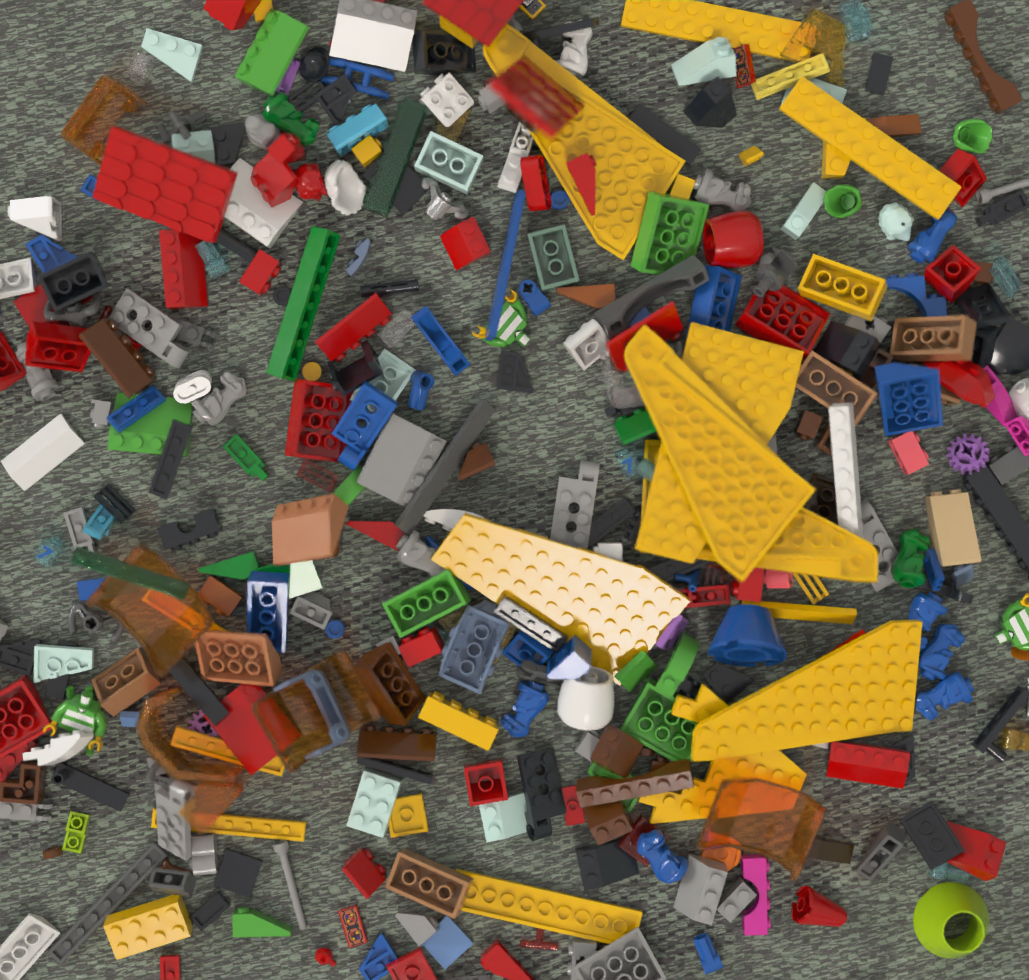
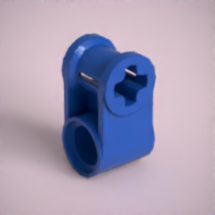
(536, 300)

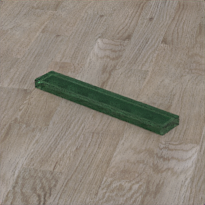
(130, 573)

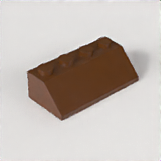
(118, 356)
(389, 684)
(397, 744)

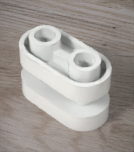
(192, 386)

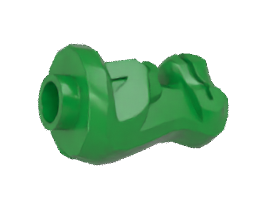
(287, 118)
(908, 562)

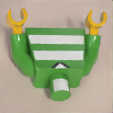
(511, 324)
(1015, 624)
(81, 714)

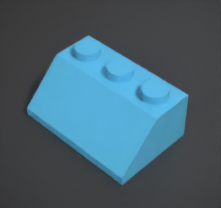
(356, 128)

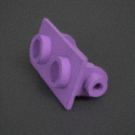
(288, 78)

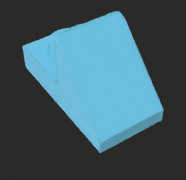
(99, 523)

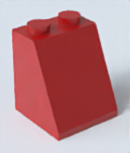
(231, 13)

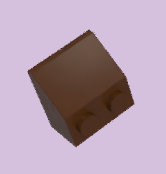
(616, 751)
(608, 820)

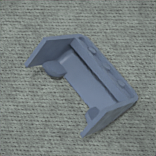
(328, 705)

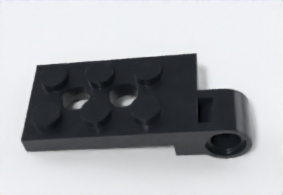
(540, 806)

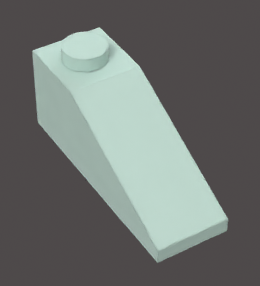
(804, 211)

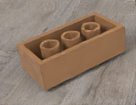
(933, 338)
(832, 385)
(429, 883)

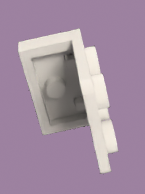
(446, 99)

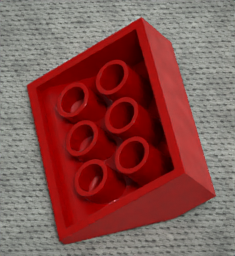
(783, 319)
(663, 323)
(312, 419)
(21, 715)
(243, 731)

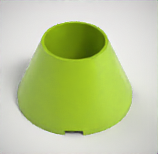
(937, 907)

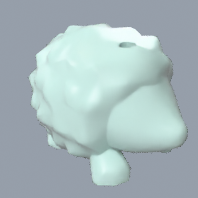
(895, 221)

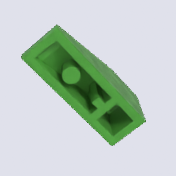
(253, 923)

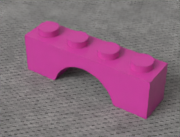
(755, 917)

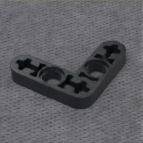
(952, 593)

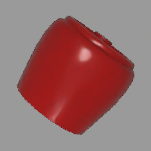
(733, 239)

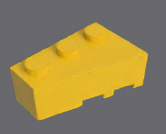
(833, 162)

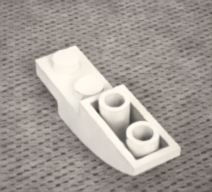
(519, 148)
(447, 517)
(60, 748)

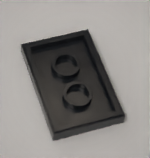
(409, 191)
(983, 306)
(931, 835)

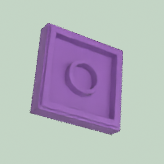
(672, 632)

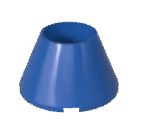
(747, 638)

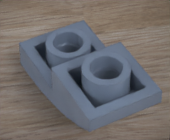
(362, 251)
(962, 575)

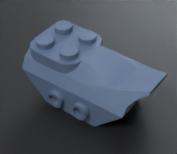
(474, 647)

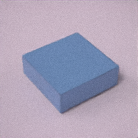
(129, 718)

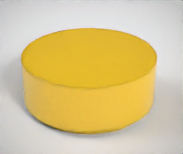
(312, 371)

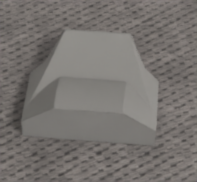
(313, 609)

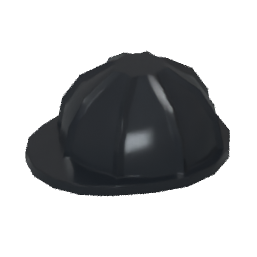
(314, 64)

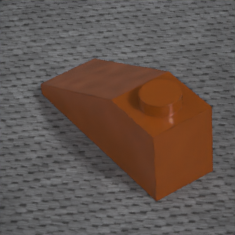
(897, 125)
(591, 296)

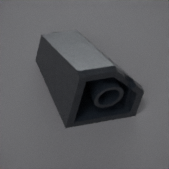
(712, 106)

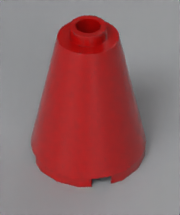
(816, 909)

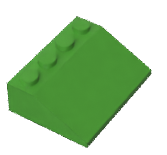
(668, 232)
(151, 430)
(656, 727)

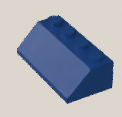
(716, 299)

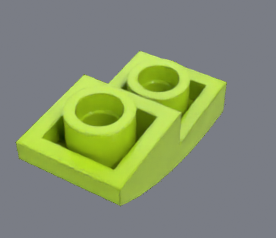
(76, 832)

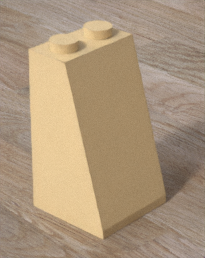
(952, 528)

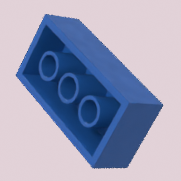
(269, 607)

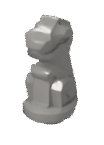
(261, 132)
(717, 192)
(38, 378)
(216, 404)
(417, 554)

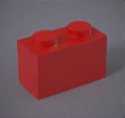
(260, 273)
(421, 646)

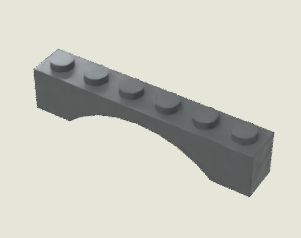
(683, 276)

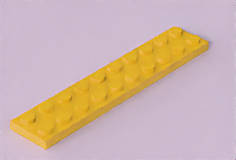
(706, 21)
(869, 148)
(549, 909)

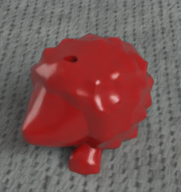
(310, 182)

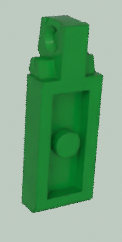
(245, 457)

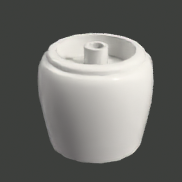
(587, 701)

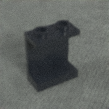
(356, 373)

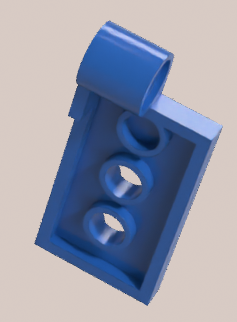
(361, 437)

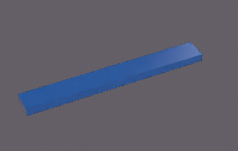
(505, 265)

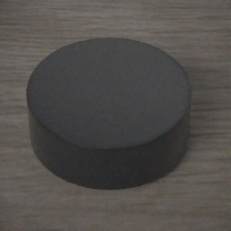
(281, 295)

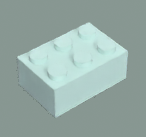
(448, 162)
(374, 802)

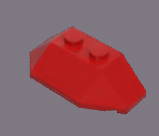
(965, 380)

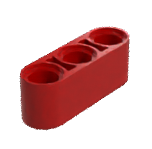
(535, 183)

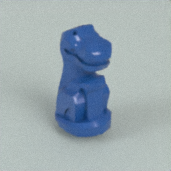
(928, 242)
(927, 610)
(936, 654)
(945, 692)
(529, 704)
(664, 862)

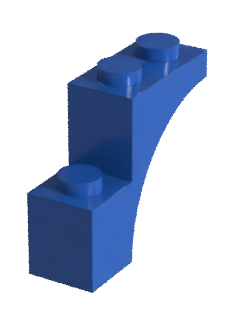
(914, 287)
(440, 341)

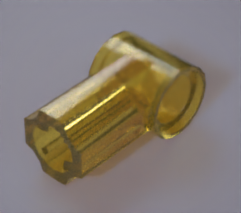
(1015, 740)

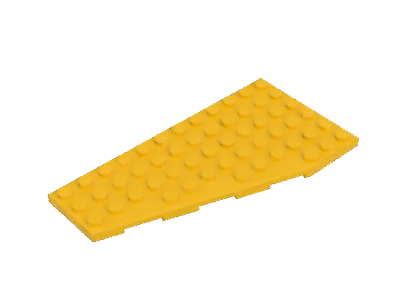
(758, 386)

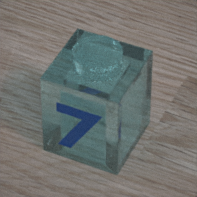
(627, 463)
(48, 552)

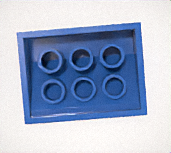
(908, 398)

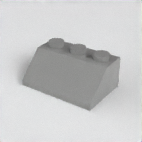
(701, 889)

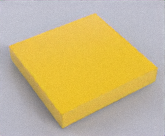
(408, 816)

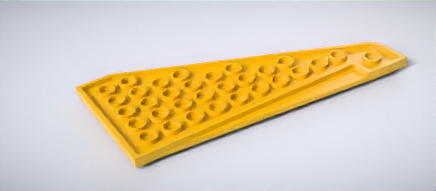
(625, 155)
(727, 472)
(805, 546)
(841, 696)

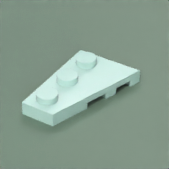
(173, 51)
(56, 661)

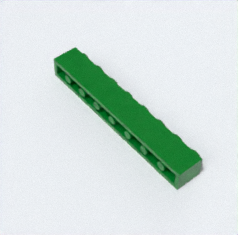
(303, 303)

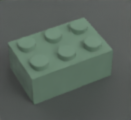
(553, 258)

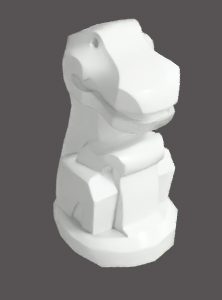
(574, 55)

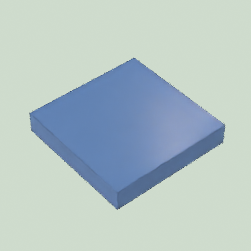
(448, 942)

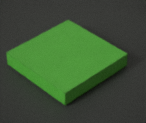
(636, 671)

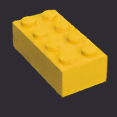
(842, 287)
(458, 720)
(148, 926)

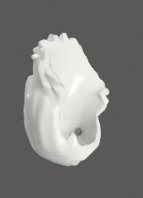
(344, 187)

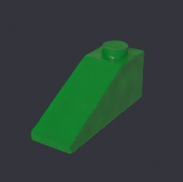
(236, 567)

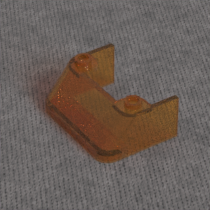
(97, 115)
(210, 802)

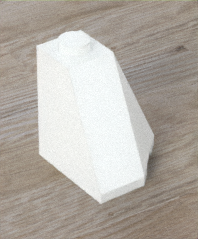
(38, 214)

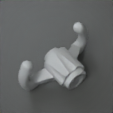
(441, 202)

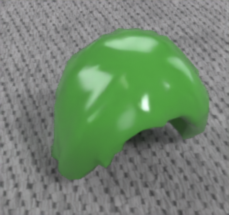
(972, 135)
(842, 201)

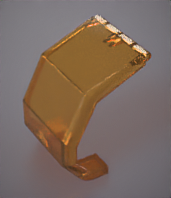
(154, 619)
(295, 721)
(174, 759)
(763, 821)

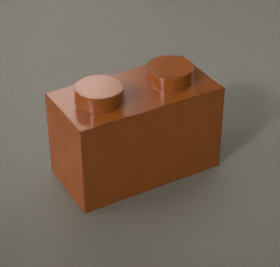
(220, 596)

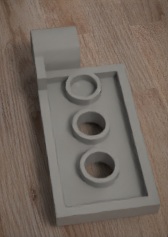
(163, 331)
(579, 491)
(875, 534)
(172, 828)

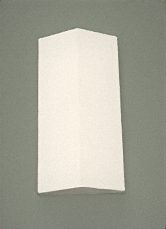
(17, 278)
(42, 452)
(25, 946)

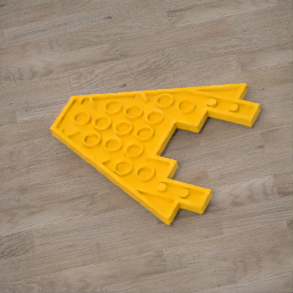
(697, 801)

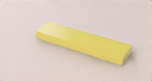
(790, 76)

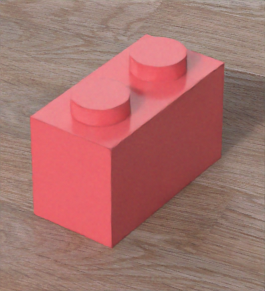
(908, 452)

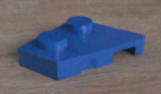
(48, 254)
(375, 962)

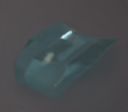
(856, 20)

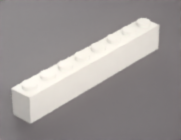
(846, 467)

